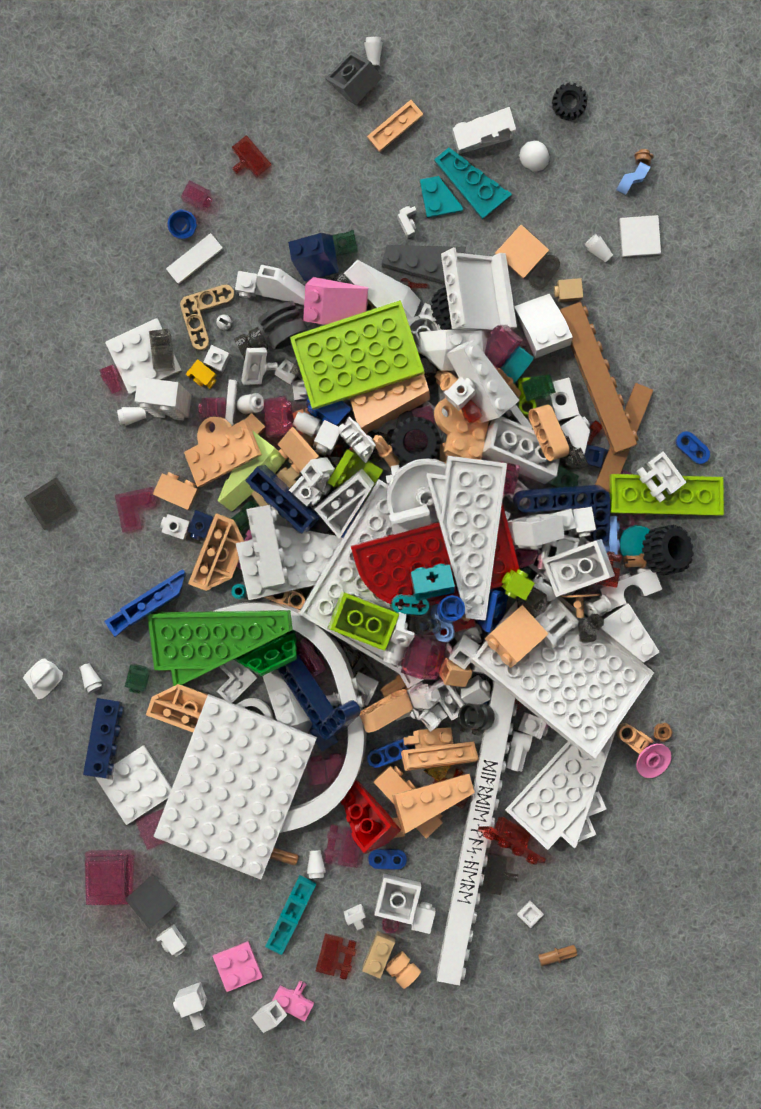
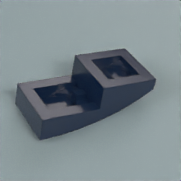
(595, 455)

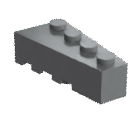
(417, 261)

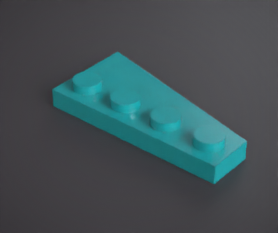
(477, 189)

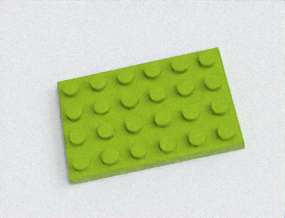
(357, 355)

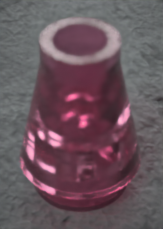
(111, 378)

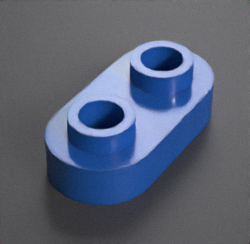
(692, 447)
(387, 857)

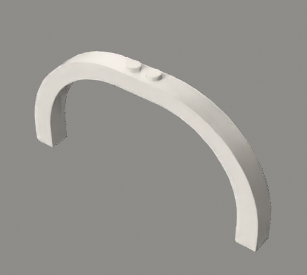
(347, 686)

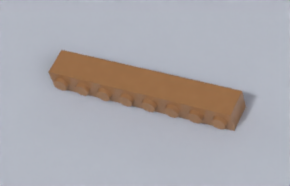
(598, 380)

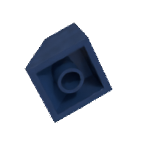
(314, 256)

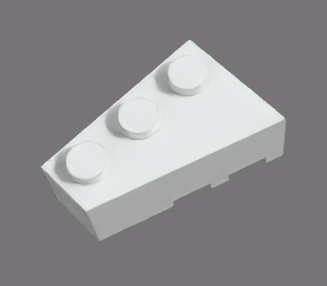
(484, 131)
(344, 502)

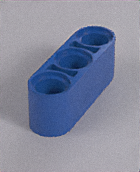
(386, 758)

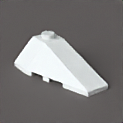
(382, 288)

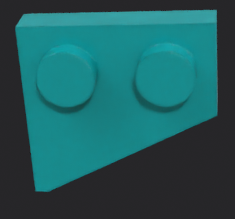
(438, 198)

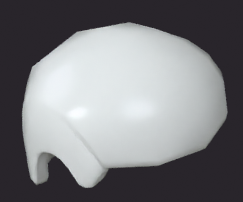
(534, 156)
(545, 587)

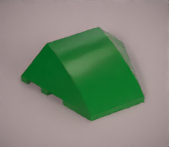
(271, 654)

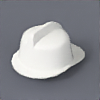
(43, 678)

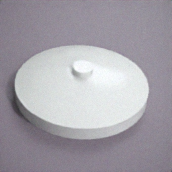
(410, 487)

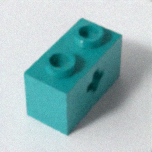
(425, 589)

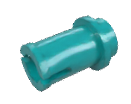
(234, 591)

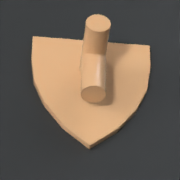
(579, 603)

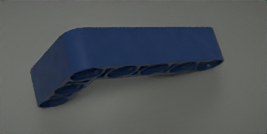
(570, 502)
(314, 702)

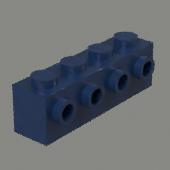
(277, 494)
(103, 738)

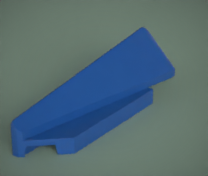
(146, 603)

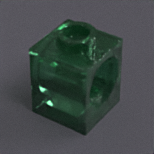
(538, 387)
(571, 478)
(137, 678)

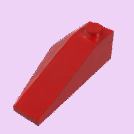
(368, 820)

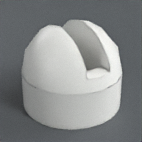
(221, 325)

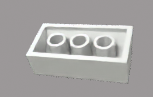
(519, 446)

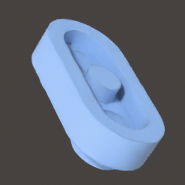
(449, 626)

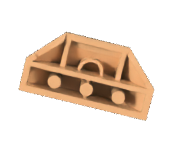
(218, 554)
(178, 706)

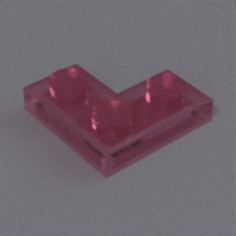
(417, 439)
(130, 503)

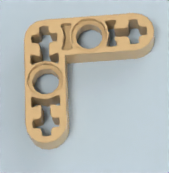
(200, 306)

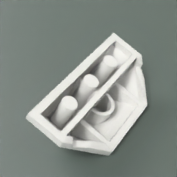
(438, 343)
(284, 703)

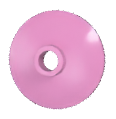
(653, 760)

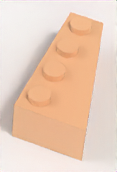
(389, 402)
(426, 802)

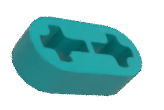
(409, 609)

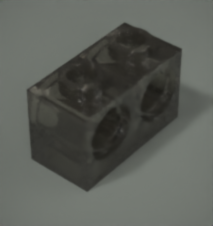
(162, 350)

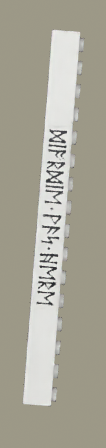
(474, 845)

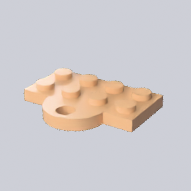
(462, 438)
(221, 450)

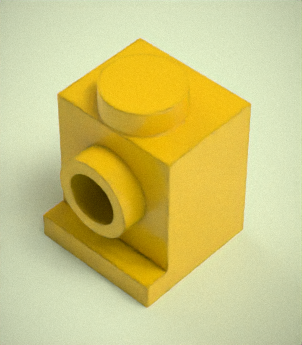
(202, 374)

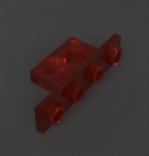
(512, 837)

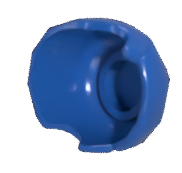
(177, 222)

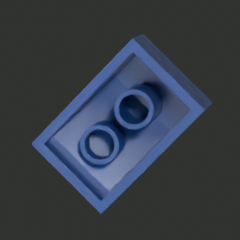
(496, 609)

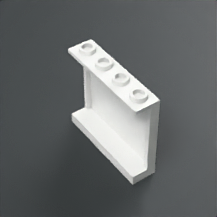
(478, 291)

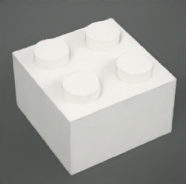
(536, 530)
(397, 899)

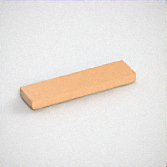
(439, 756)

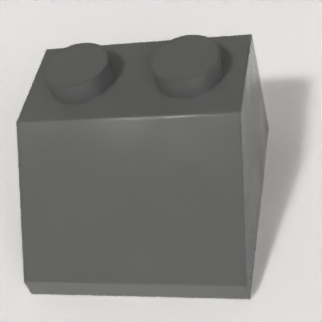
(354, 77)

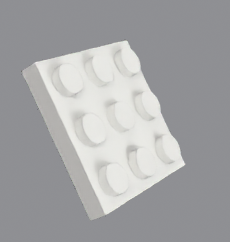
(133, 355)
(135, 785)

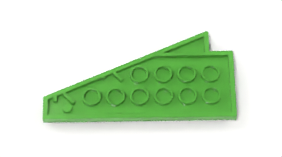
(205, 640)

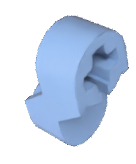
(631, 178)

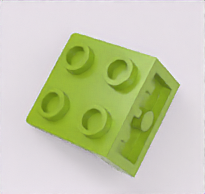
(350, 465)

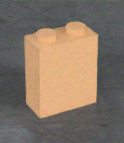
(516, 636)

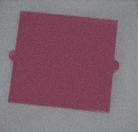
(147, 826)

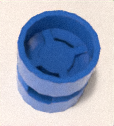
(450, 609)

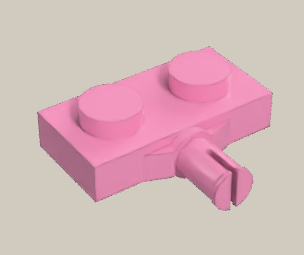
(293, 1001)

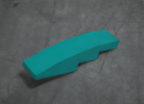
(290, 915)

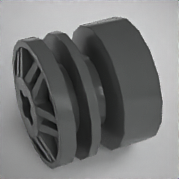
(282, 323)

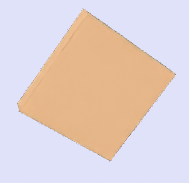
(522, 251)

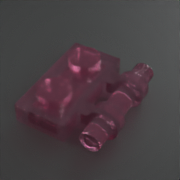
(348, 851)

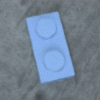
(613, 543)

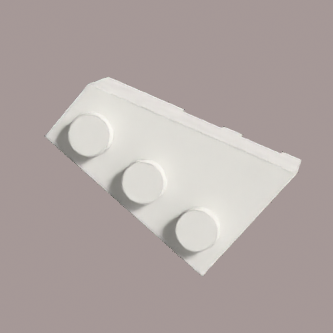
(629, 632)

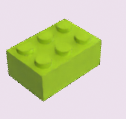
(363, 621)

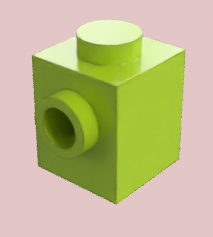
(517, 584)

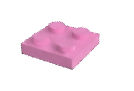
(237, 966)

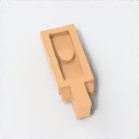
(425, 738)

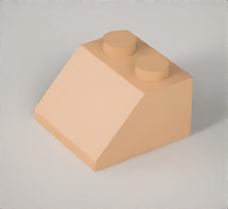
(296, 449)

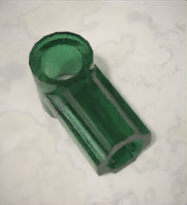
(241, 518)

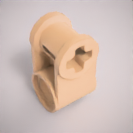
(636, 740)

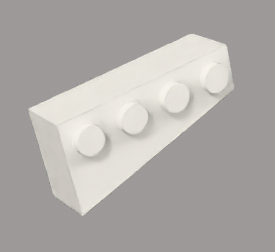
(491, 390)
(266, 546)

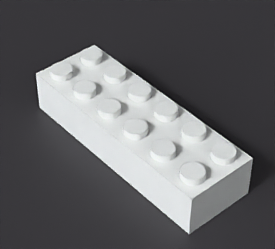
(163, 398)

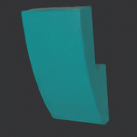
(517, 363)

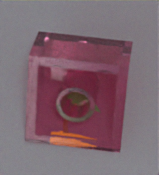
(424, 658)

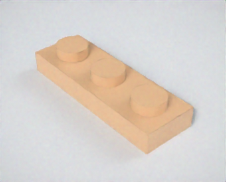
(395, 126)

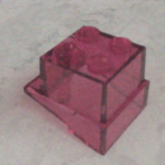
(108, 876)

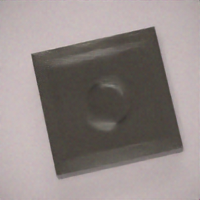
(50, 503)

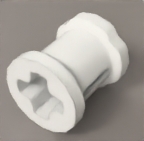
(429, 719)

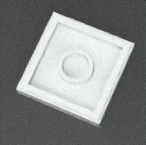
(640, 236)

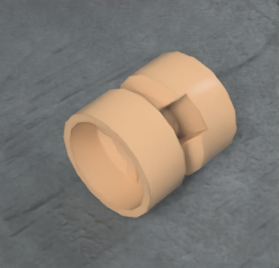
(402, 969)

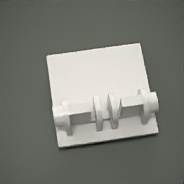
(357, 439)

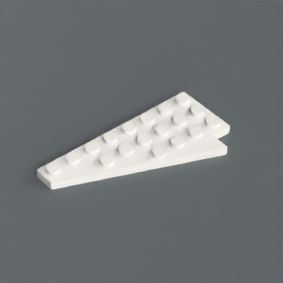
(469, 516)
(304, 558)
(560, 796)

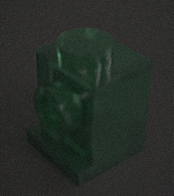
(349, 247)

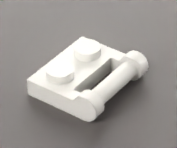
(551, 617)

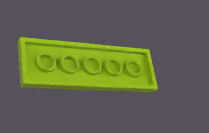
(696, 497)

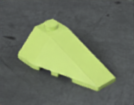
(236, 488)

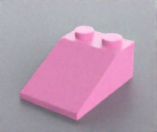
(333, 301)

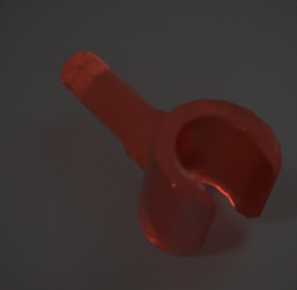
(413, 284)
(596, 428)

